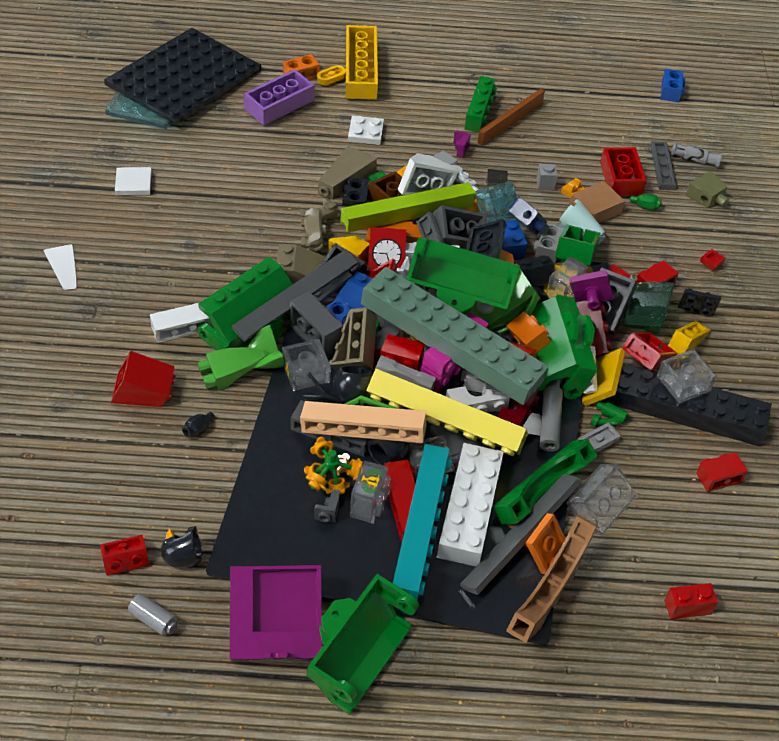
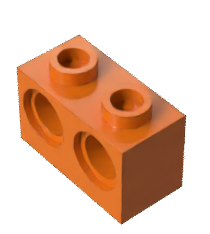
(305, 65)

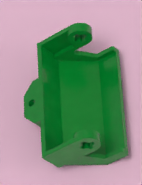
(462, 275)
(239, 300)
(570, 344)
(359, 641)

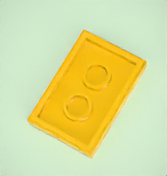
(608, 375)

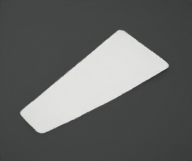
(63, 264)

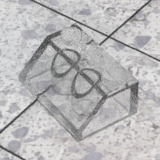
(602, 496)

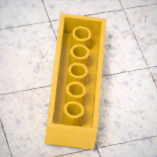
(361, 62)

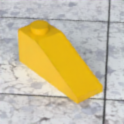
(688, 337)

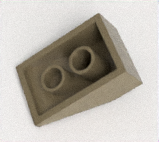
(297, 261)

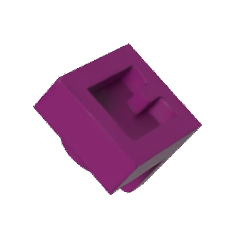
(462, 142)

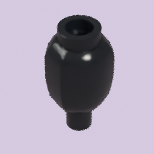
(197, 424)

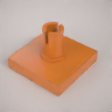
(545, 542)

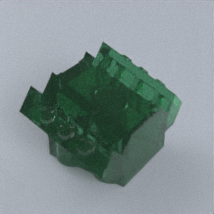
(649, 306)

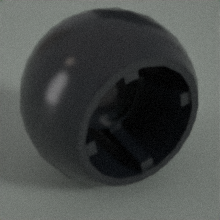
(352, 382)

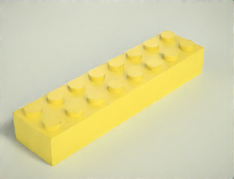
(451, 413)

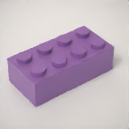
(279, 97)

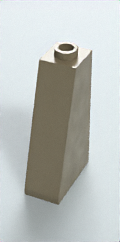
(349, 164)

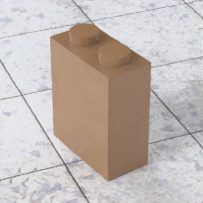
(600, 201)

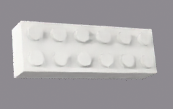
(470, 505)

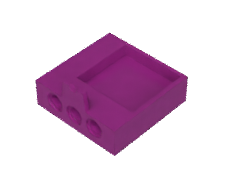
(275, 612)

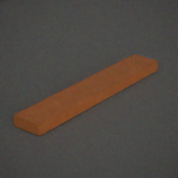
(510, 117)

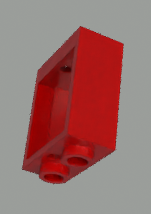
(646, 349)

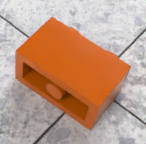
(528, 332)

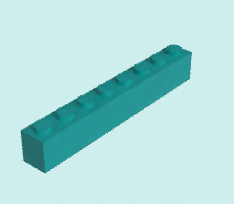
(421, 519)

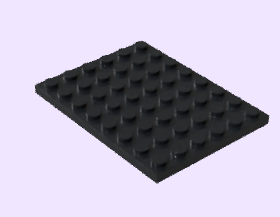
(183, 75)

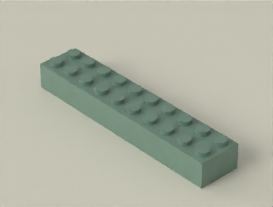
(454, 335)

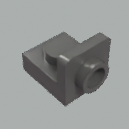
(328, 512)

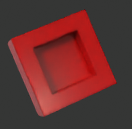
(712, 259)

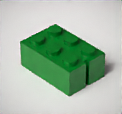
(570, 245)

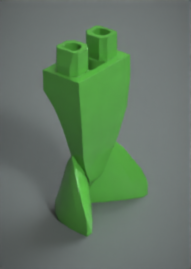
(232, 363)

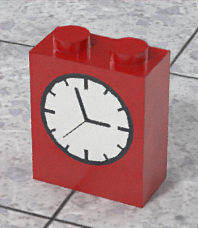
(386, 245)

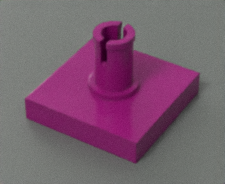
(591, 287)

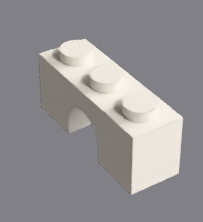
(489, 401)

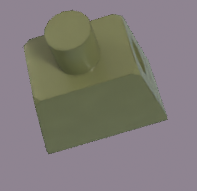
(708, 190)

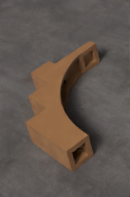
(533, 612)

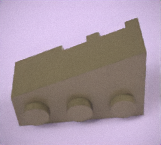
(357, 340)

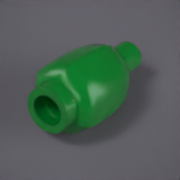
(647, 201)

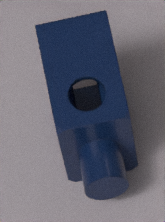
(531, 220)

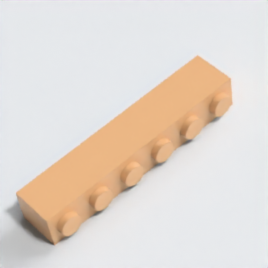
(363, 421)

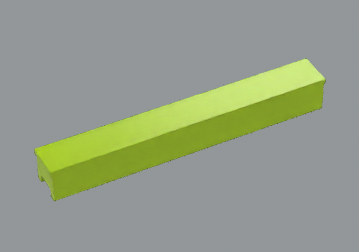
(406, 207)

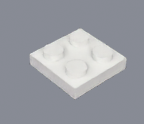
(365, 130)

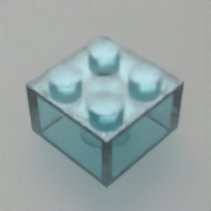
(496, 200)

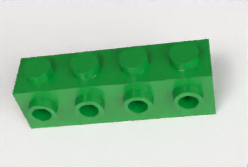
(480, 104)

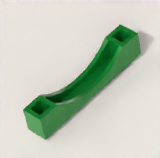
(521, 499)

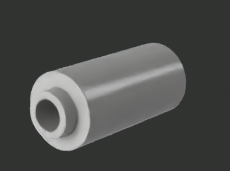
(152, 615)

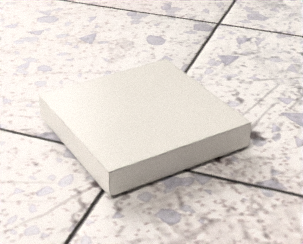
(133, 181)

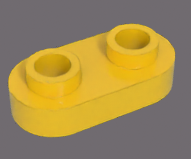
(331, 75)

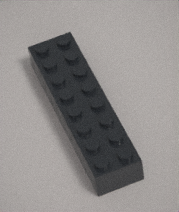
(712, 412)

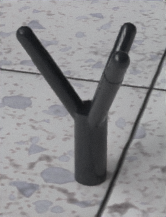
(325, 396)

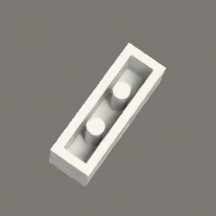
(177, 322)

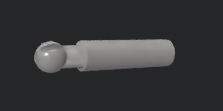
(551, 416)

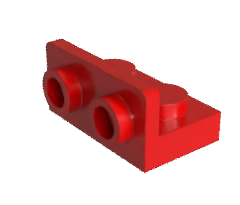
(124, 555)

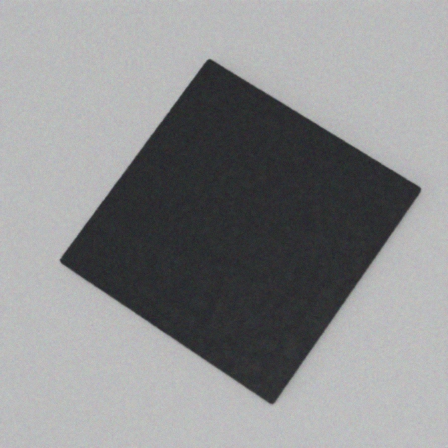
(275, 523)

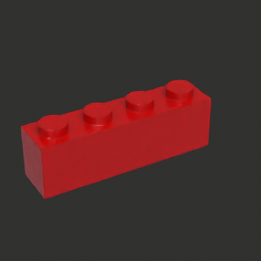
(401, 491)

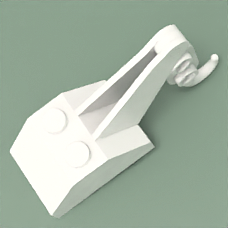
(430, 173)

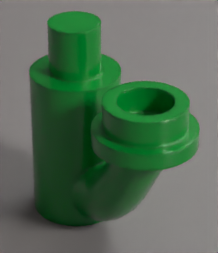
(615, 414)

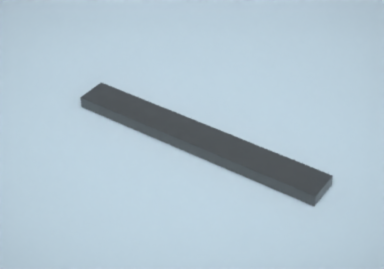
(280, 304)
(519, 534)

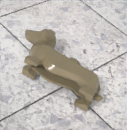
(314, 227)

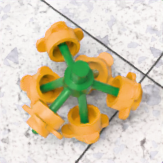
(334, 463)

